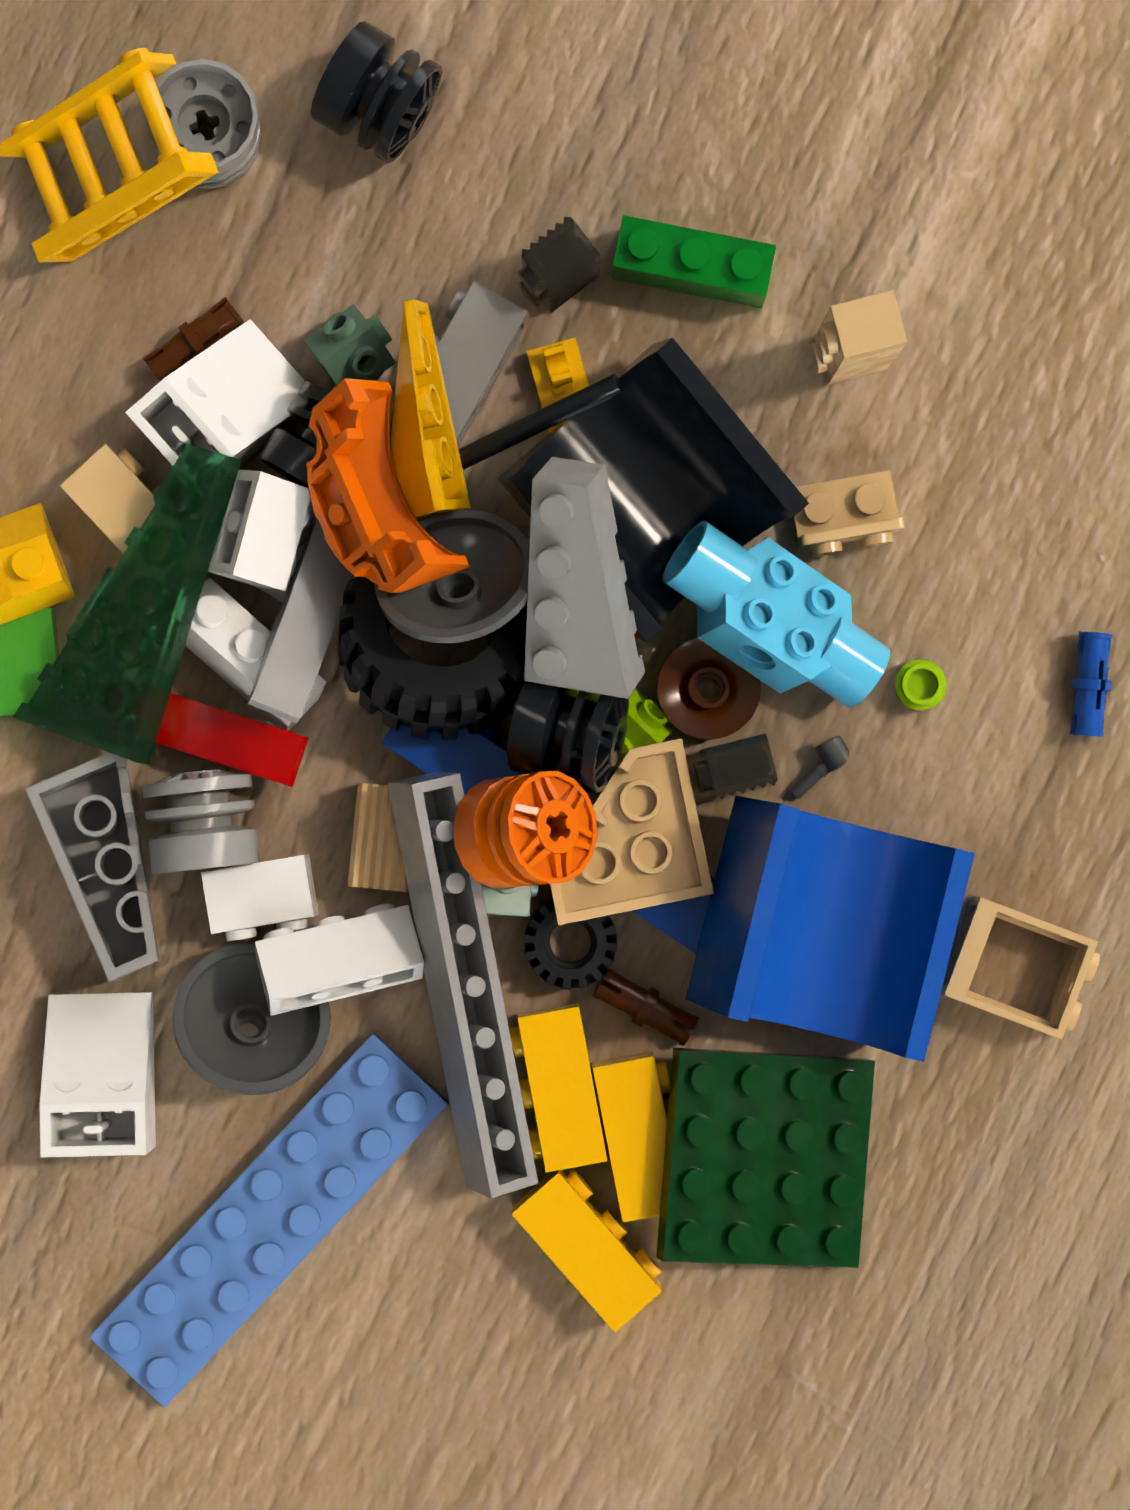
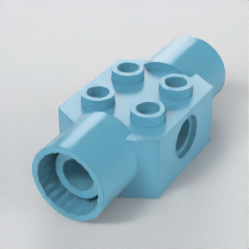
(775, 615)

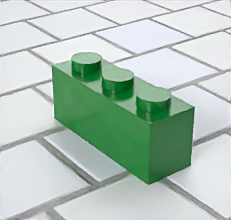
(693, 261)

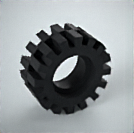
(562, 973)

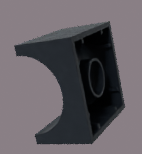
(669, 463)

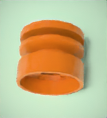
(525, 830)

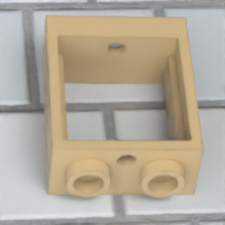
(969, 946)

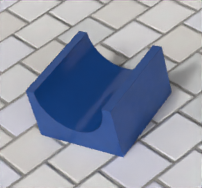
(829, 927)

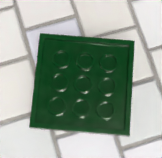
(765, 1158)

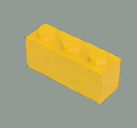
(559, 1088)
(634, 1129)
(588, 1247)

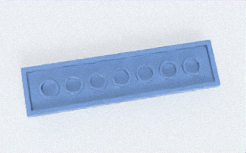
(269, 1219)

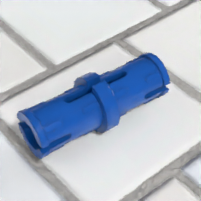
(1091, 684)

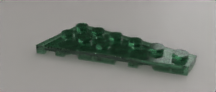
(133, 629)

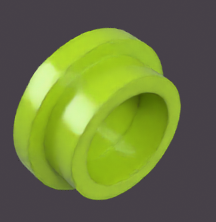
(920, 684)

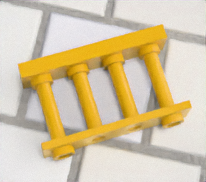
(140, 189)

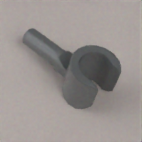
(833, 754)

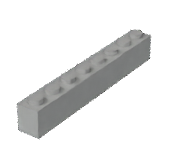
(463, 988)

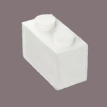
(261, 530)
(260, 895)

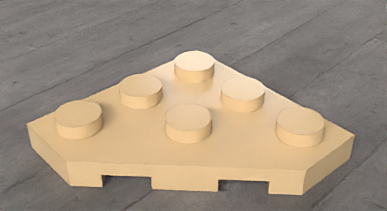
(646, 840)

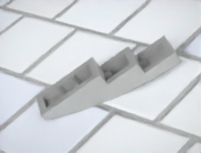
(301, 630)

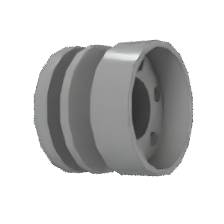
(218, 95)
(200, 822)

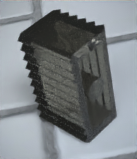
(558, 265)
(735, 767)

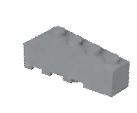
(576, 588)
(100, 853)

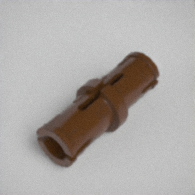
(194, 338)
(646, 1007)

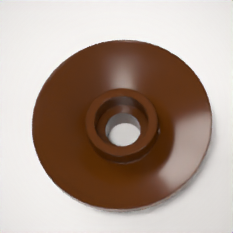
(688, 710)

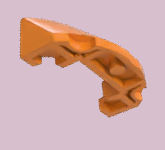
(360, 496)

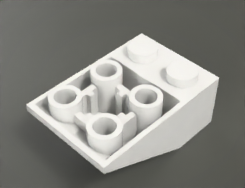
(222, 398)
(98, 1076)

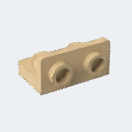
(847, 512)

